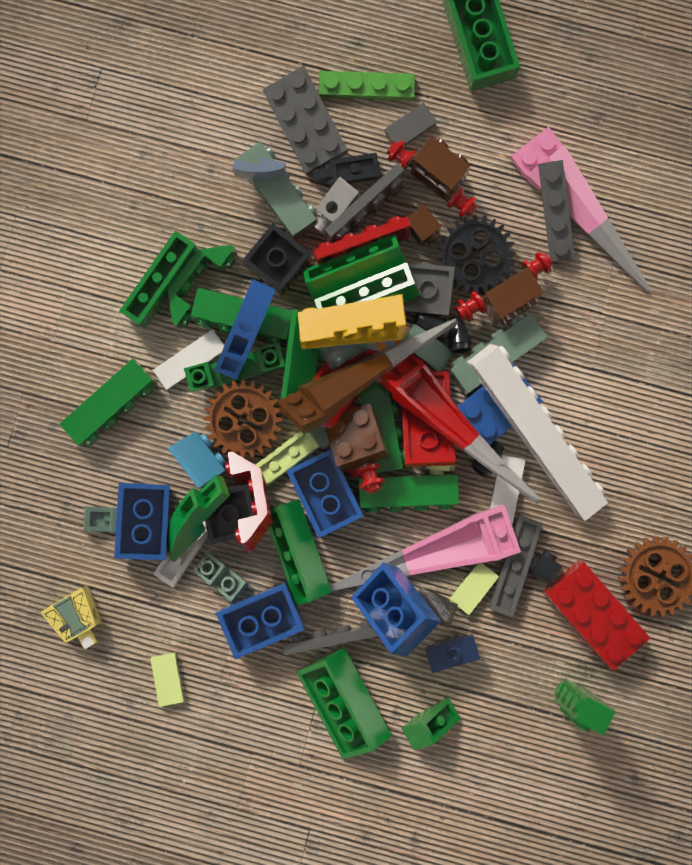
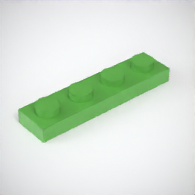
(366, 85)

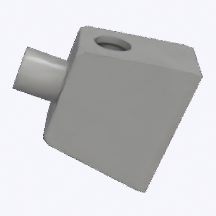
(341, 196)

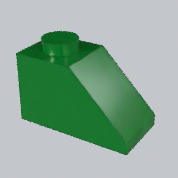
(431, 724)

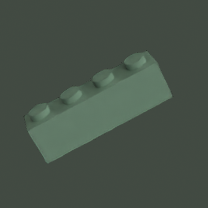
(281, 196)
(516, 341)

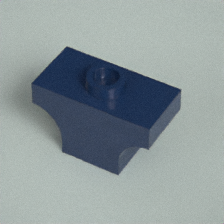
(452, 652)

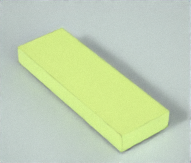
(287, 456)

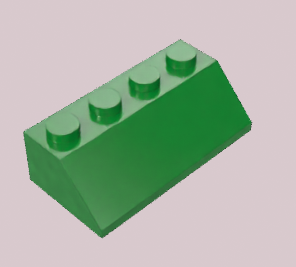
(300, 363)
(344, 704)

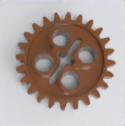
(254, 399)
(649, 595)

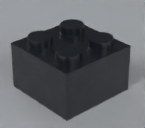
(277, 259)
(224, 520)

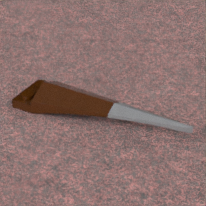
(327, 395)

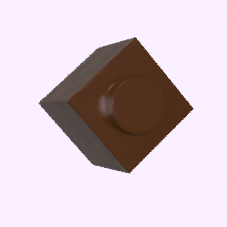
(424, 226)

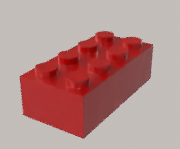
(596, 615)

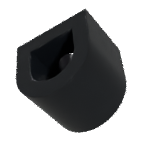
(544, 567)

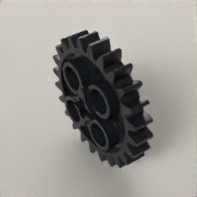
(463, 236)

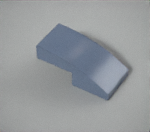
(266, 170)

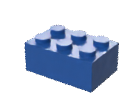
(486, 415)
(324, 493)
(141, 521)
(395, 609)
(260, 620)

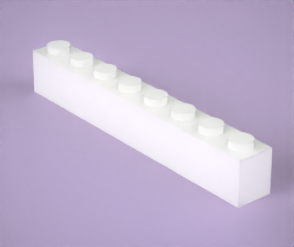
(537, 431)

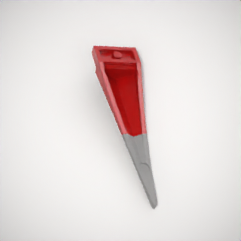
(423, 396)

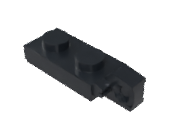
(351, 169)

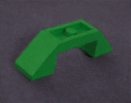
(221, 257)
(259, 363)

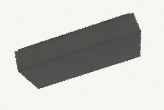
(411, 125)

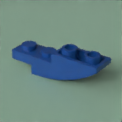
(244, 329)

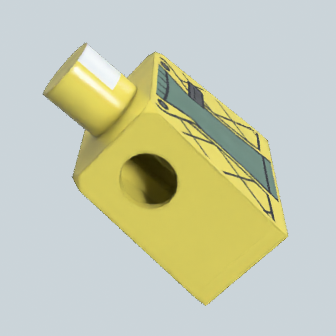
(74, 617)

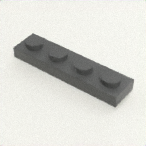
(556, 210)
(515, 567)
(323, 639)

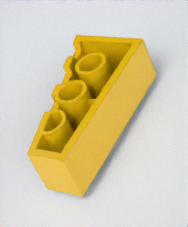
(353, 323)

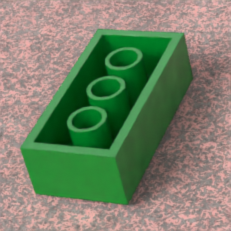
(482, 41)

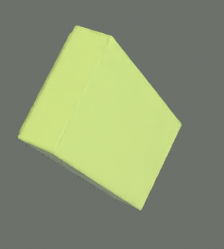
(474, 587)
(167, 679)

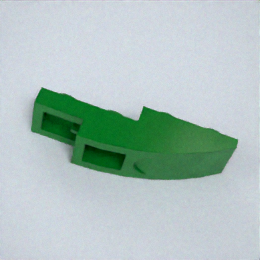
(188, 519)

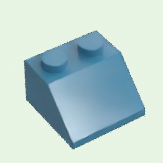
(198, 458)

